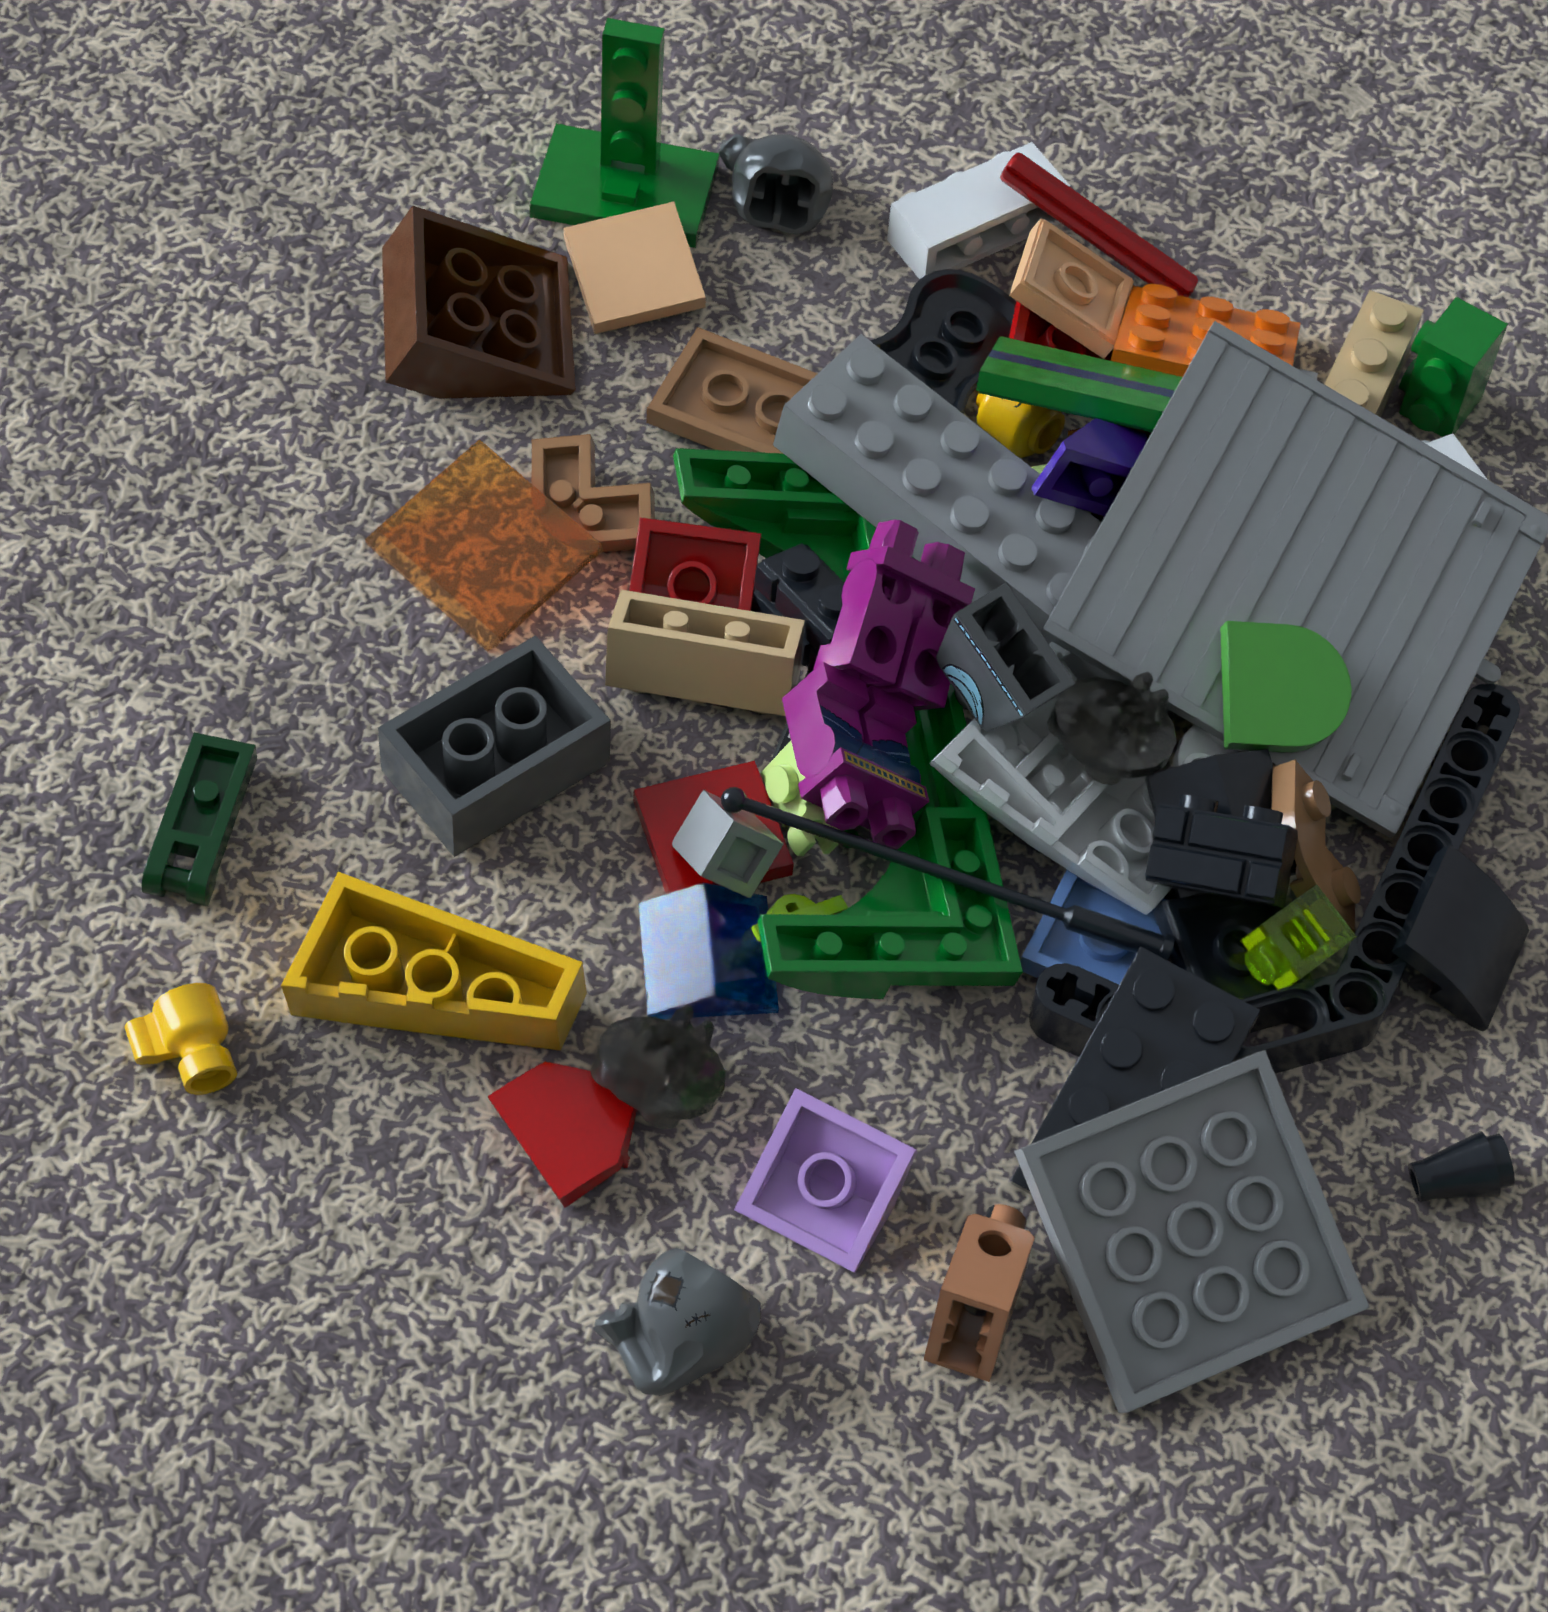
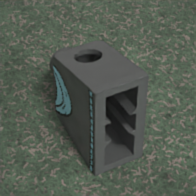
(1000, 660)

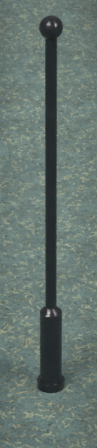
(1074, 918)

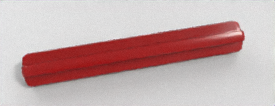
(1096, 225)

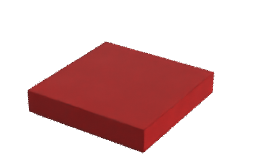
(667, 804)

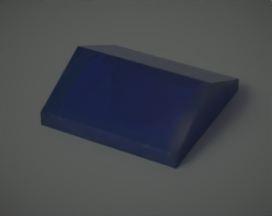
(704, 953)

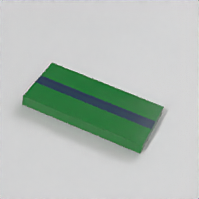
(1076, 383)

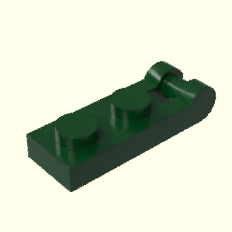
(199, 817)

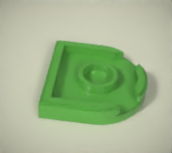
(1280, 687)

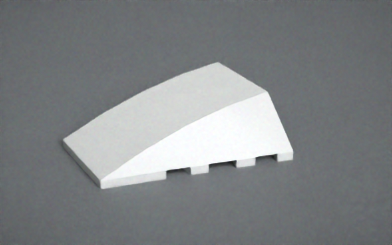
(1054, 805)

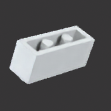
(965, 216)

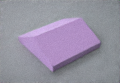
(826, 1180)

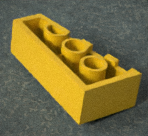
(429, 972)

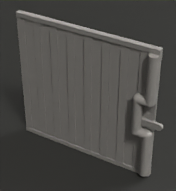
(1315, 515)

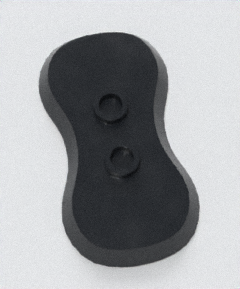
(949, 331)

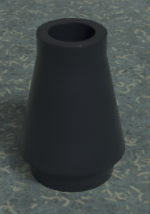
(1464, 1170)

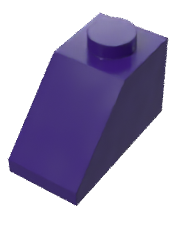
(1090, 466)

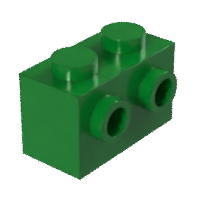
(1450, 367)

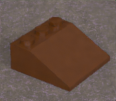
(474, 312)

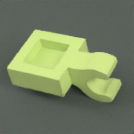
(781, 783)

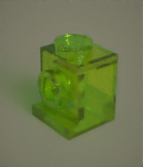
(1296, 940)

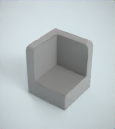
(726, 845)

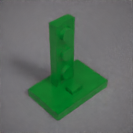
(625, 164)

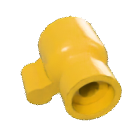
(190, 1026)

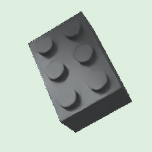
(494, 745)

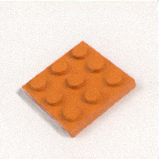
(1167, 329)

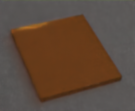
(484, 545)

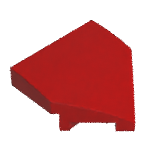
(567, 1126)

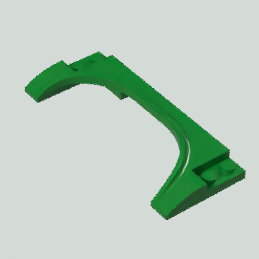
(910, 923)

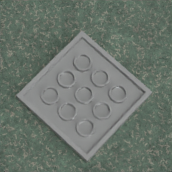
(1191, 1231)

